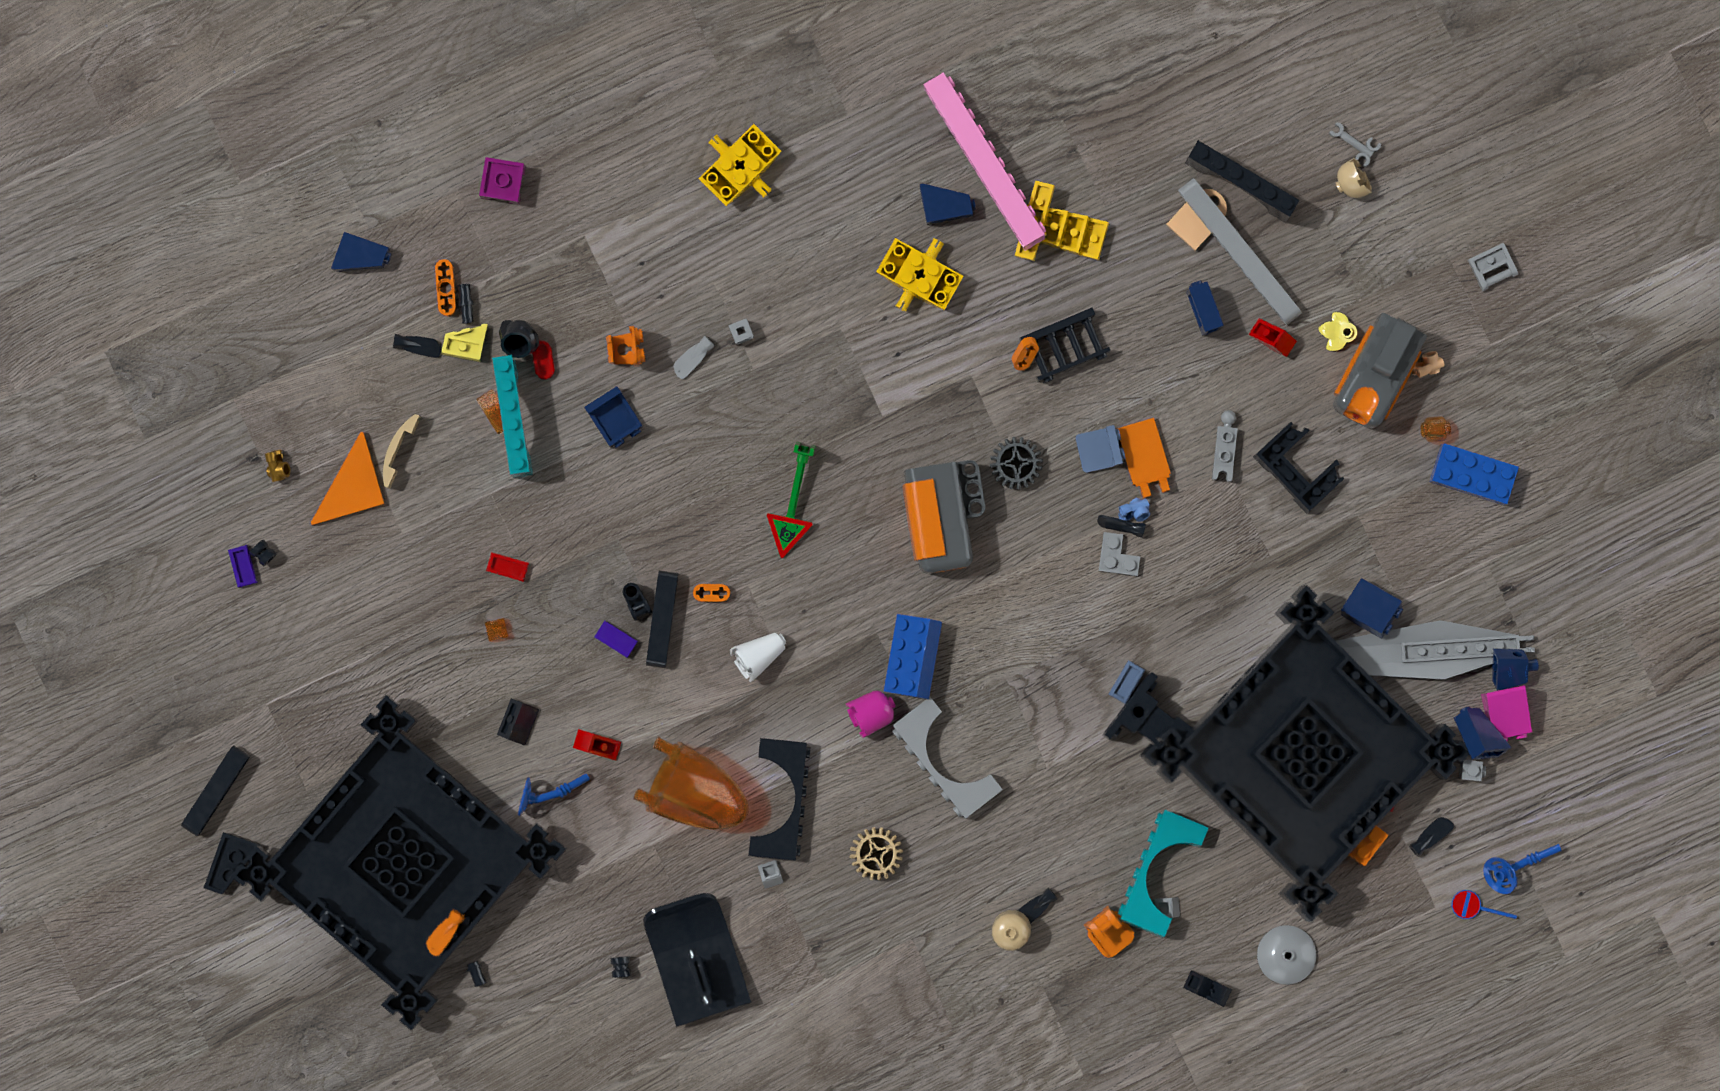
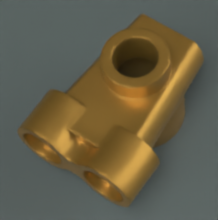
(276, 468)

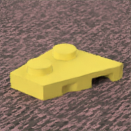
(466, 343)

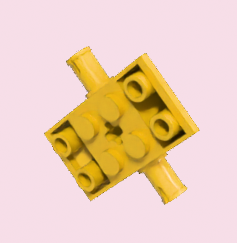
(754, 151)
(900, 268)

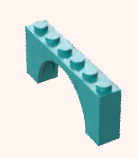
(507, 389)
(1139, 908)

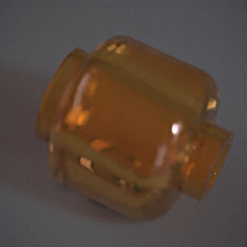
(1435, 429)

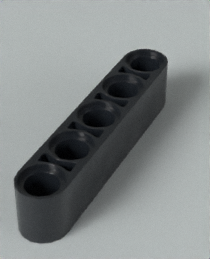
(662, 619)
(215, 791)

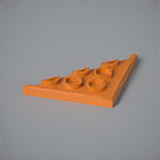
(353, 487)

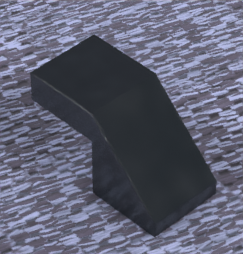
(1207, 988)

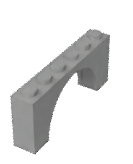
(965, 796)

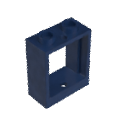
(1204, 307)

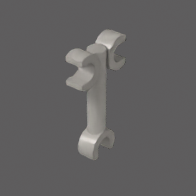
(1366, 151)

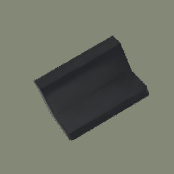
(518, 722)

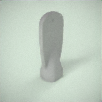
(692, 358)

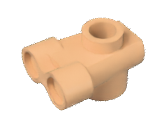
(1431, 364)

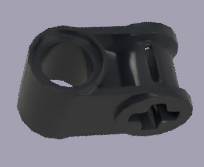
(636, 602)

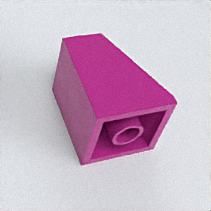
(1508, 711)

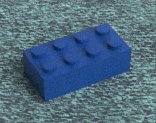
(1474, 474)
(912, 656)

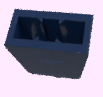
(1511, 668)

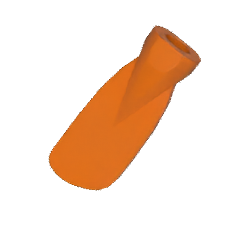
(444, 932)

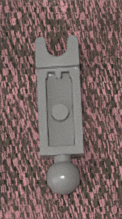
(1225, 446)

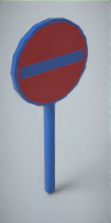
(1467, 905)

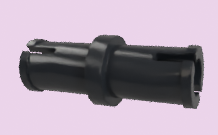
(465, 303)

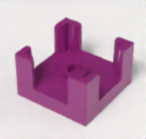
(502, 180)

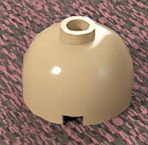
(1352, 180)

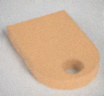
(1189, 225)

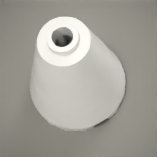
(757, 654)

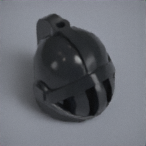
(518, 338)

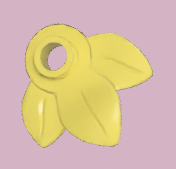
(1335, 331)

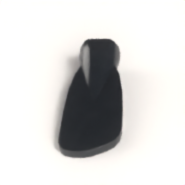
(418, 345)
(1121, 525)
(1431, 835)
(1038, 905)

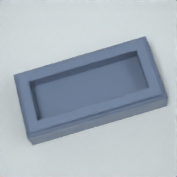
(1126, 682)

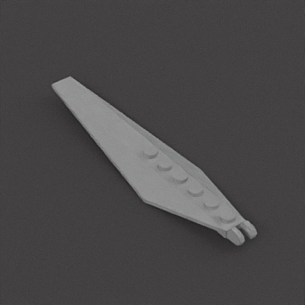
(1430, 650)

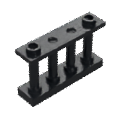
(1067, 326)

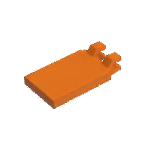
(1145, 455)

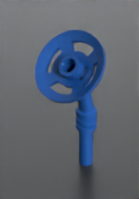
(530, 798)
(1506, 869)

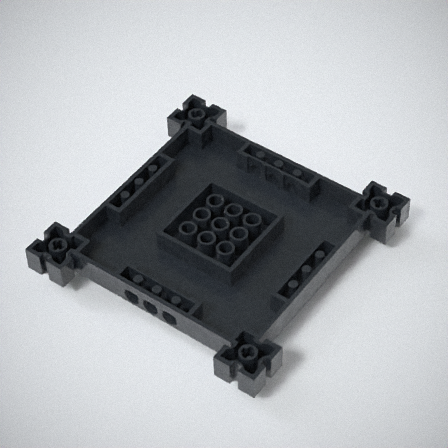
(1306, 753)
(394, 858)

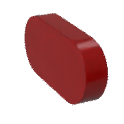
(543, 361)

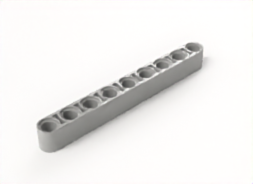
(1239, 251)

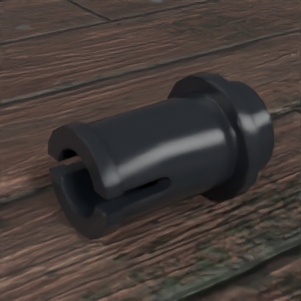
(476, 973)

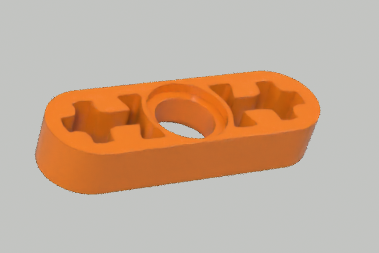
(439, 273)

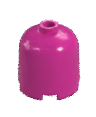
(871, 712)

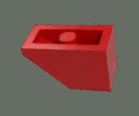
(1273, 337)
(596, 744)

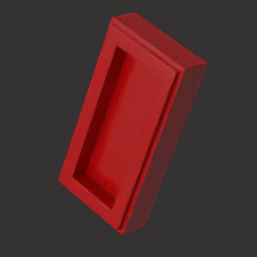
(507, 567)

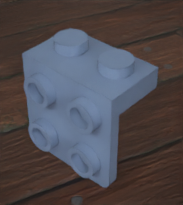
(1100, 449)

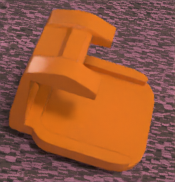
(631, 339)
(1109, 932)

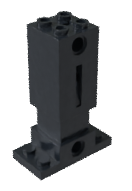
(1152, 719)

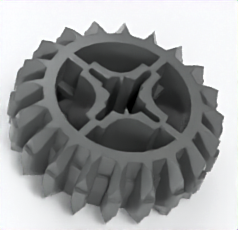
(1006, 464)

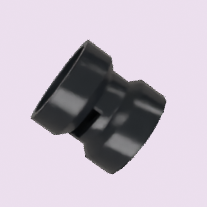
(263, 555)
(620, 966)

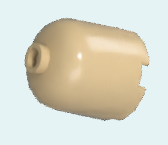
(1011, 930)

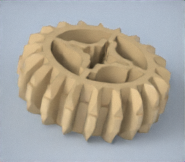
(869, 838)

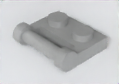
(1490, 260)

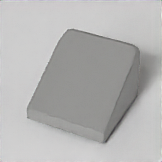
(770, 874)
(1168, 906)

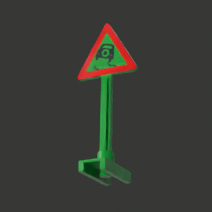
(786, 528)

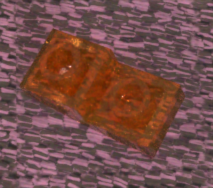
(490, 405)

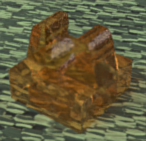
(496, 629)

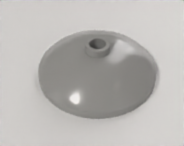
(1276, 944)

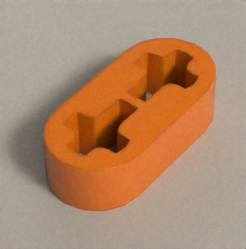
(1026, 354)
(711, 587)

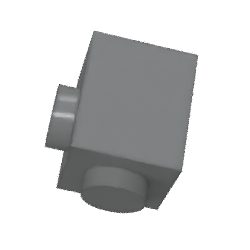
(1472, 770)

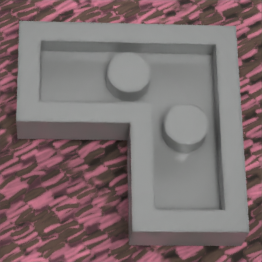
(1111, 558)

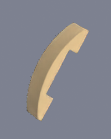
(409, 427)

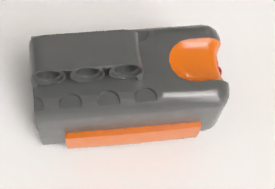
(1378, 371)
(938, 514)

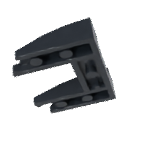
(1305, 494)

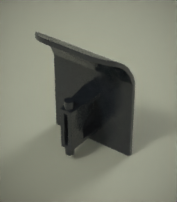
(695, 958)

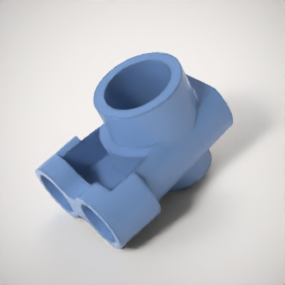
(1137, 508)

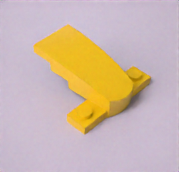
(1064, 229)

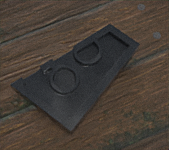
(228, 857)

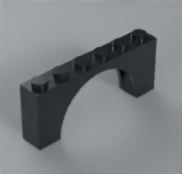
(1207, 160)
(791, 758)

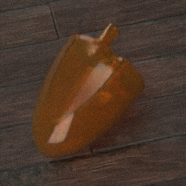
(693, 790)

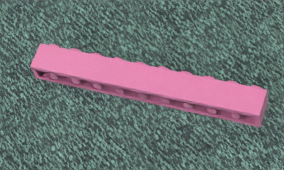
(983, 160)

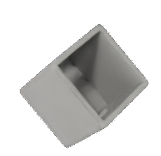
(743, 337)

